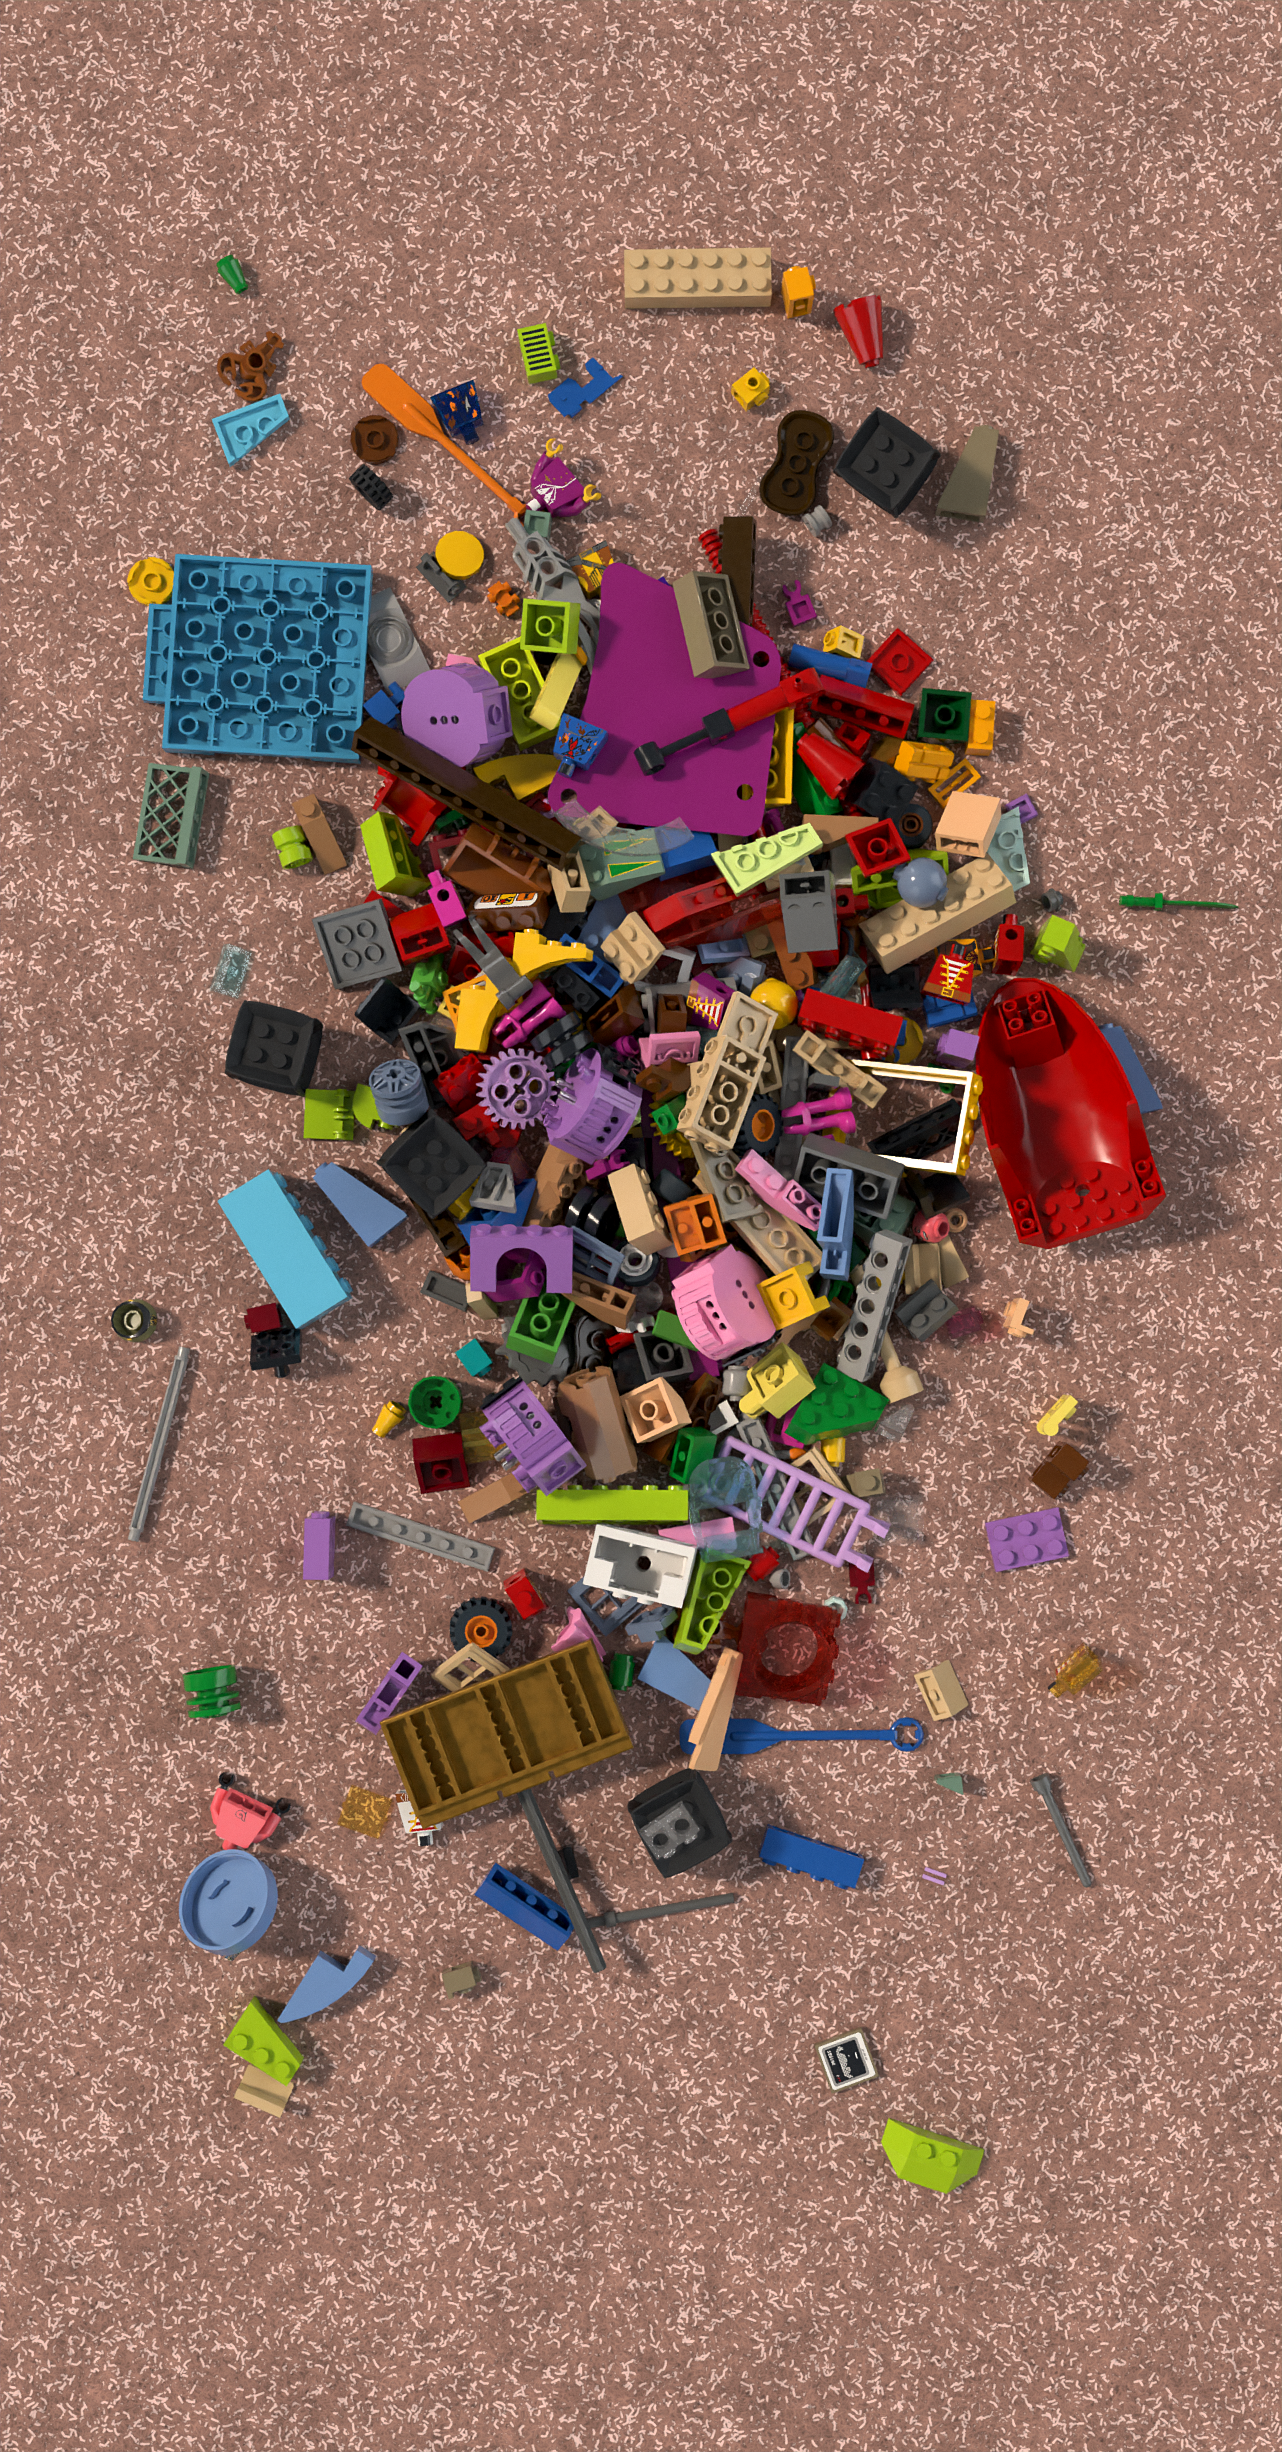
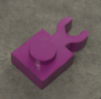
(799, 607)

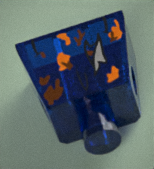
(459, 411)

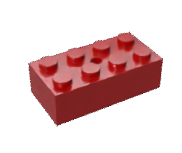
(849, 1022)

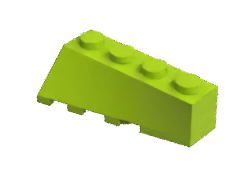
(706, 1600)

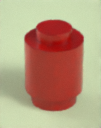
(763, 1563)

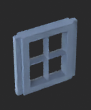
(602, 1250)
(614, 1619)

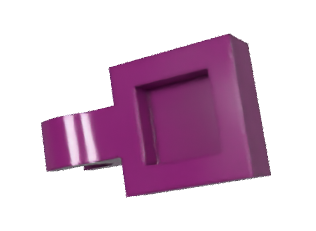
(604, 1167)

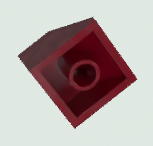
(440, 1462)

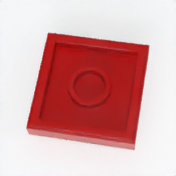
(899, 662)

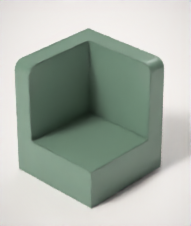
(539, 522)

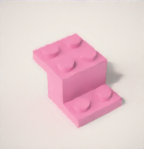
(660, 1047)

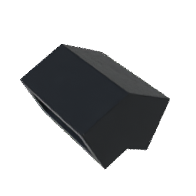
(568, 1860)

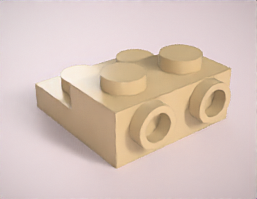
(632, 948)

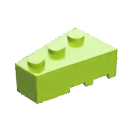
(390, 857)
(264, 2044)

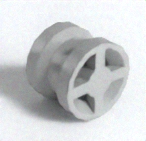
(817, 521)

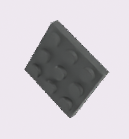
(358, 944)

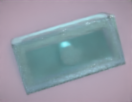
(230, 970)

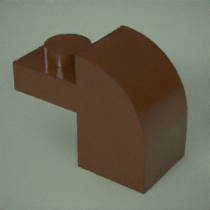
(666, 1080)

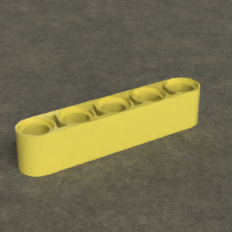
(556, 690)

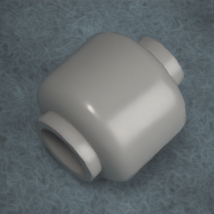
(735, 1382)

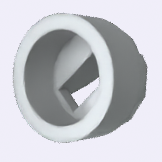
(780, 1578)

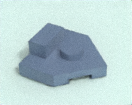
(746, 972)
(651, 1625)

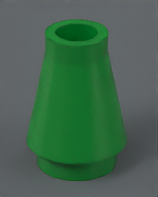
(231, 272)

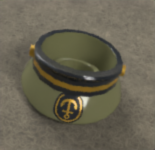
(134, 1320)

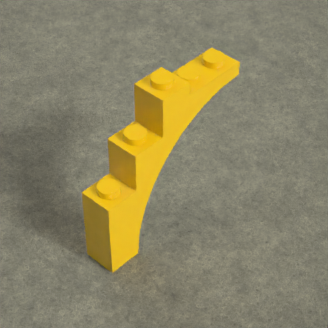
(481, 1006)

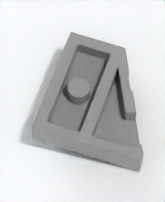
(495, 1189)

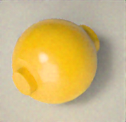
(779, 998)

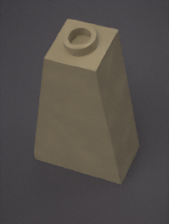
(970, 482)

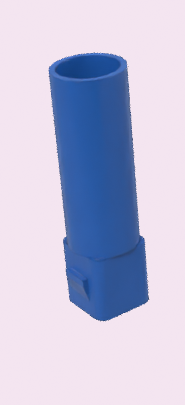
(831, 665)

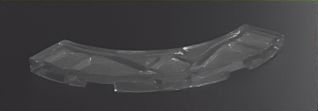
(621, 840)

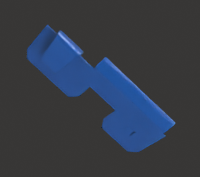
(576, 395)

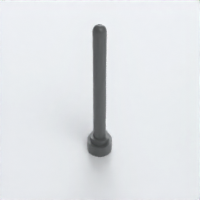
(1042, 1785)

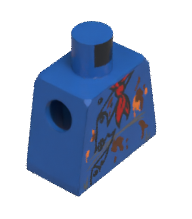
(577, 744)

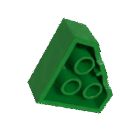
(835, 1408)

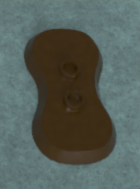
(791, 480)
(591, 1345)

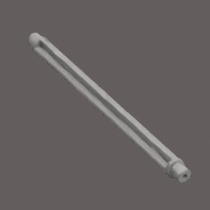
(158, 1444)

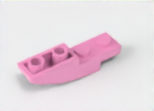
(779, 1193)

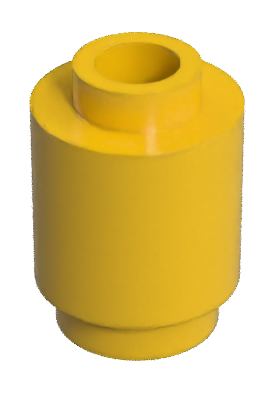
(833, 1450)

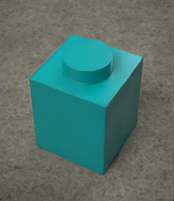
(475, 1358)

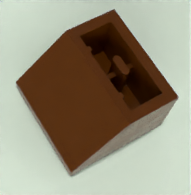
(617, 1017)

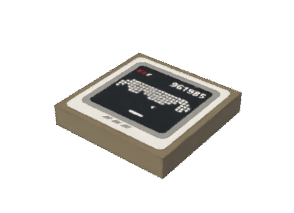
(846, 2060)

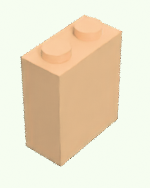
(968, 824)

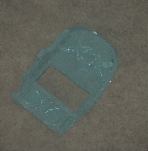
(718, 1484)

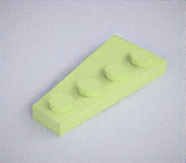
(758, 861)

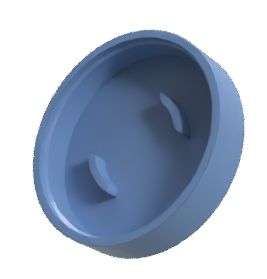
(228, 1902)

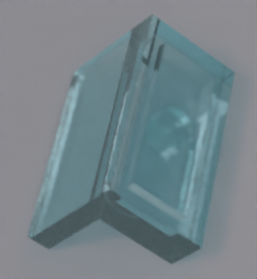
(843, 976)

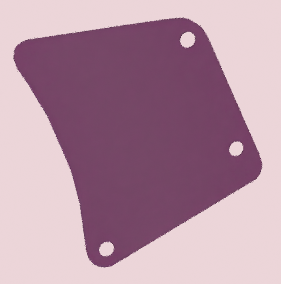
(648, 693)

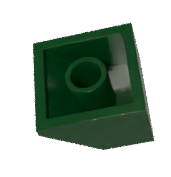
(943, 716)

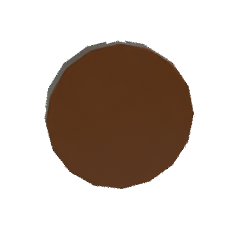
(380, 444)

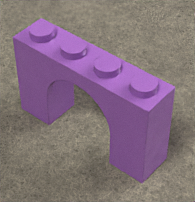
(491, 1242)

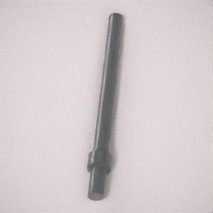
(610, 1919)

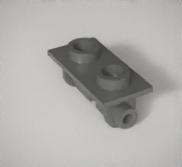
(446, 586)

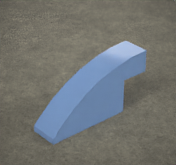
(836, 1224)
(325, 1984)

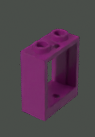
(530, 1282)

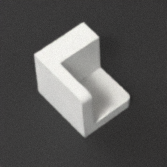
(722, 1418)

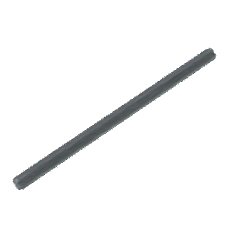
(562, 1880)

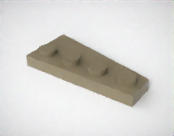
(729, 1192)

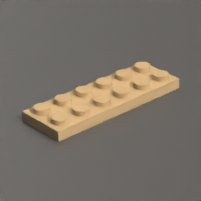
(772, 1234)

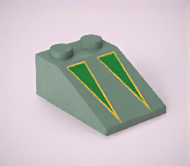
(614, 873)

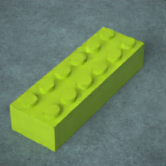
(613, 1506)

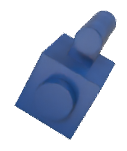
(385, 708)

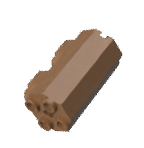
(557, 1184)
(598, 1423)

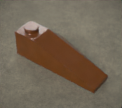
(700, 1403)

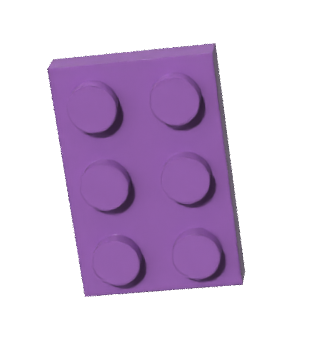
(1026, 1539)

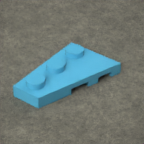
(249, 426)

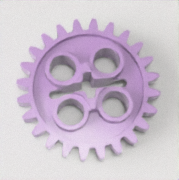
(499, 1074)

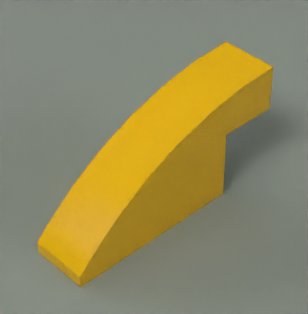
(523, 773)

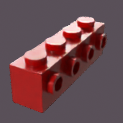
(864, 707)

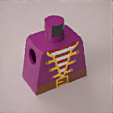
(707, 1001)

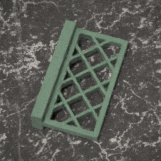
(191, 815)

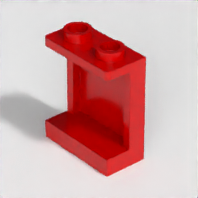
(410, 805)

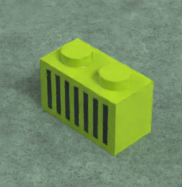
(537, 353)

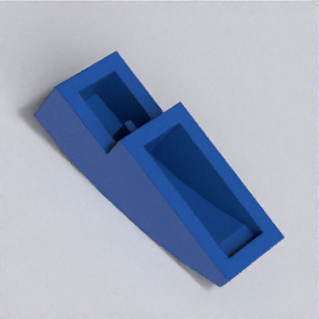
(595, 972)

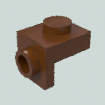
(831, 1319)

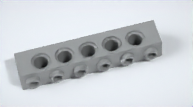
(896, 1249)

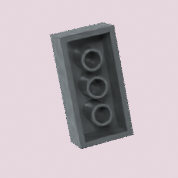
(874, 1176)

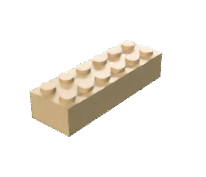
(697, 278)
(909, 931)

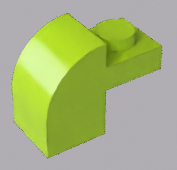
(365, 1108)

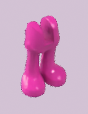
(548, 1010)
(839, 1101)

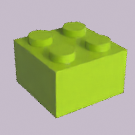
(550, 626)

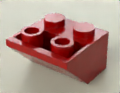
(419, 934)

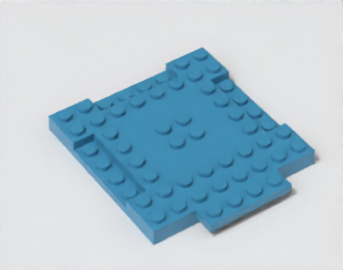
(261, 657)

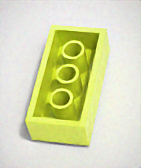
(524, 682)

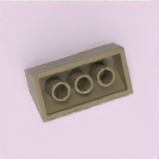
(710, 624)

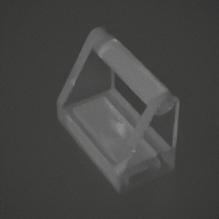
(894, 1423)

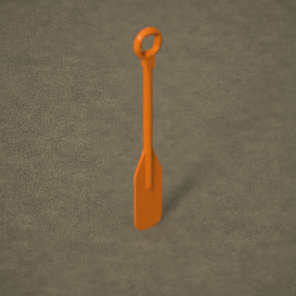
(420, 418)

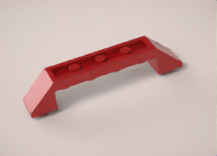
(695, 901)

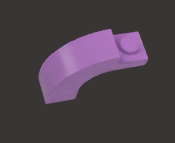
(389, 1693)

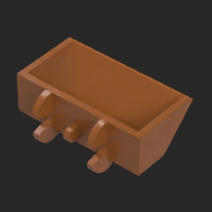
(492, 867)

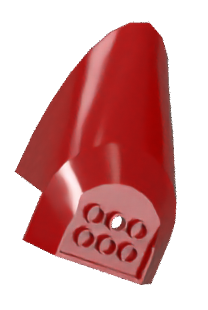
(1060, 1118)

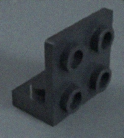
(935, 1193)

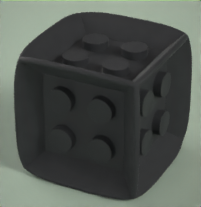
(887, 462)
(273, 1048)
(432, 1163)
(696, 1796)

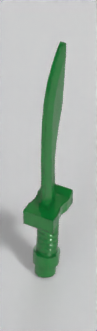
(1158, 902)

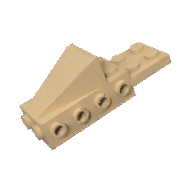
(727, 1075)

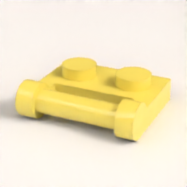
(1061, 1409)

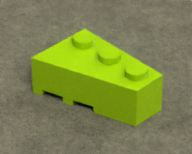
(1058, 943)

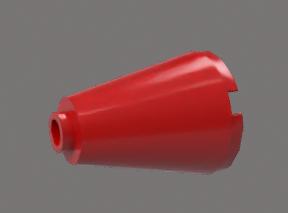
(863, 328)
(829, 763)

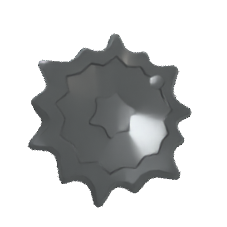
(536, 1370)

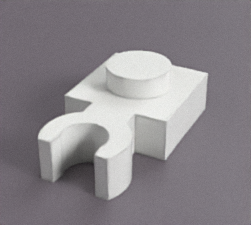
(638, 1322)

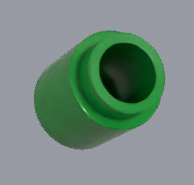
(621, 1671)

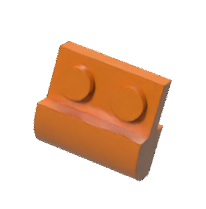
(694, 1224)

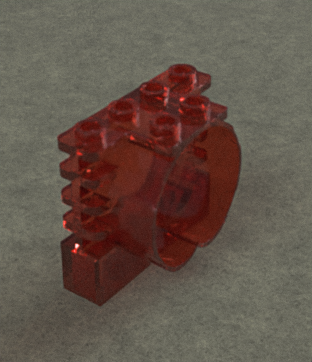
(767, 1612)

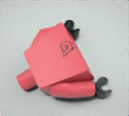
(242, 1818)

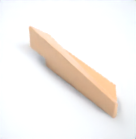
(713, 1716)

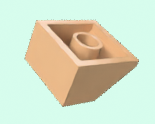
(654, 1410)

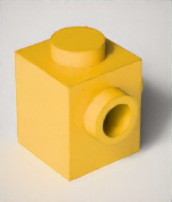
(751, 389)

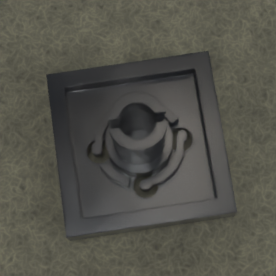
(276, 1350)

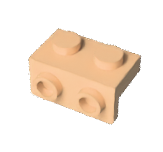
(1014, 1315)

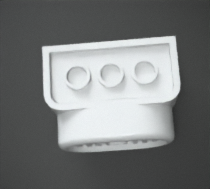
(616, 1568)

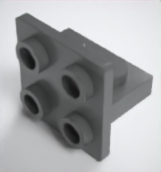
(925, 1311)

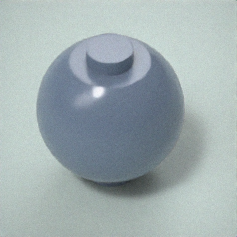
(921, 882)

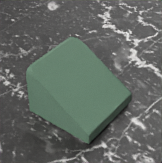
(951, 1781)

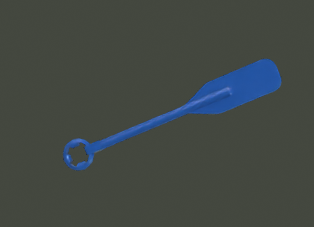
(750, 1735)

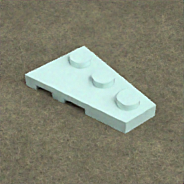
(1008, 849)

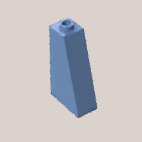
(1140, 1084)
(362, 1207)
(674, 1673)

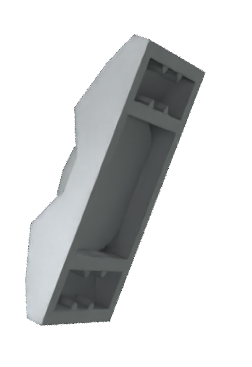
(392, 642)

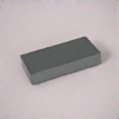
(445, 1290)

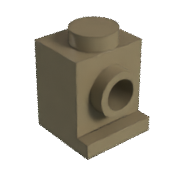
(461, 1978)

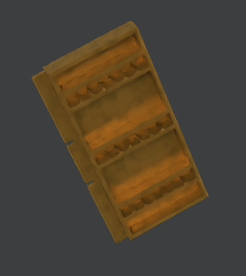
(506, 1733)

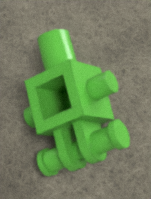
(429, 982)

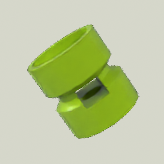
(291, 844)

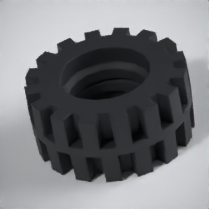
(371, 487)

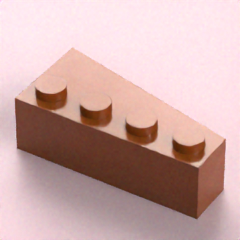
(796, 966)

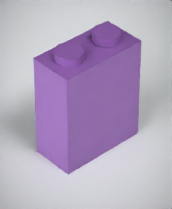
(319, 1546)

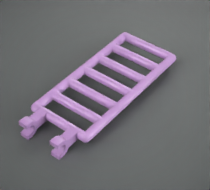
(861, 1519)

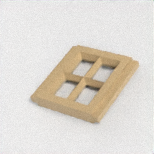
(827, 1475)
(473, 1651)

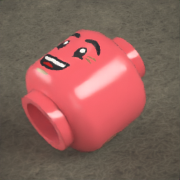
(930, 1230)

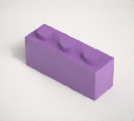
(956, 1048)

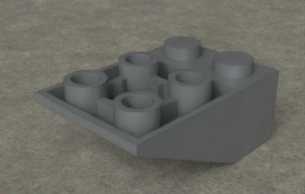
(809, 911)

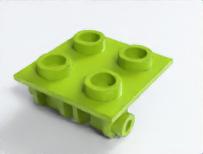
(329, 1114)

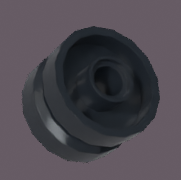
(562, 1041)
(594, 1214)

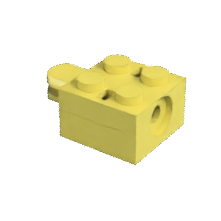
(777, 1383)

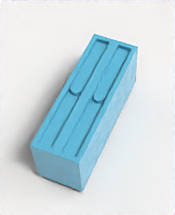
(286, 1248)

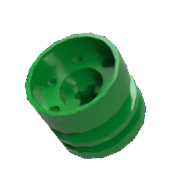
(421, 1402)
(211, 1691)

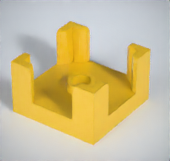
(790, 1297)

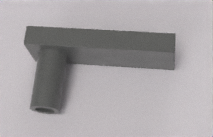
(822, 1082)

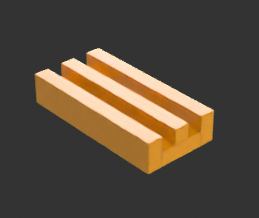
(970, 770)

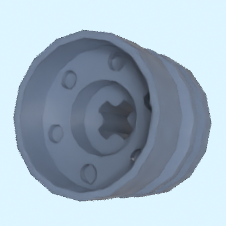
(399, 1092)

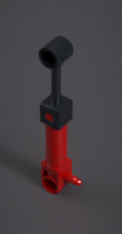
(724, 723)

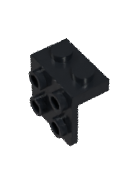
(895, 989)
(387, 1011)

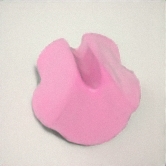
(576, 1632)

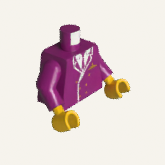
(557, 488)

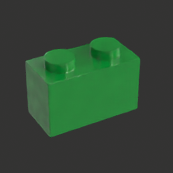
(691, 1448)

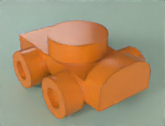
(506, 603)

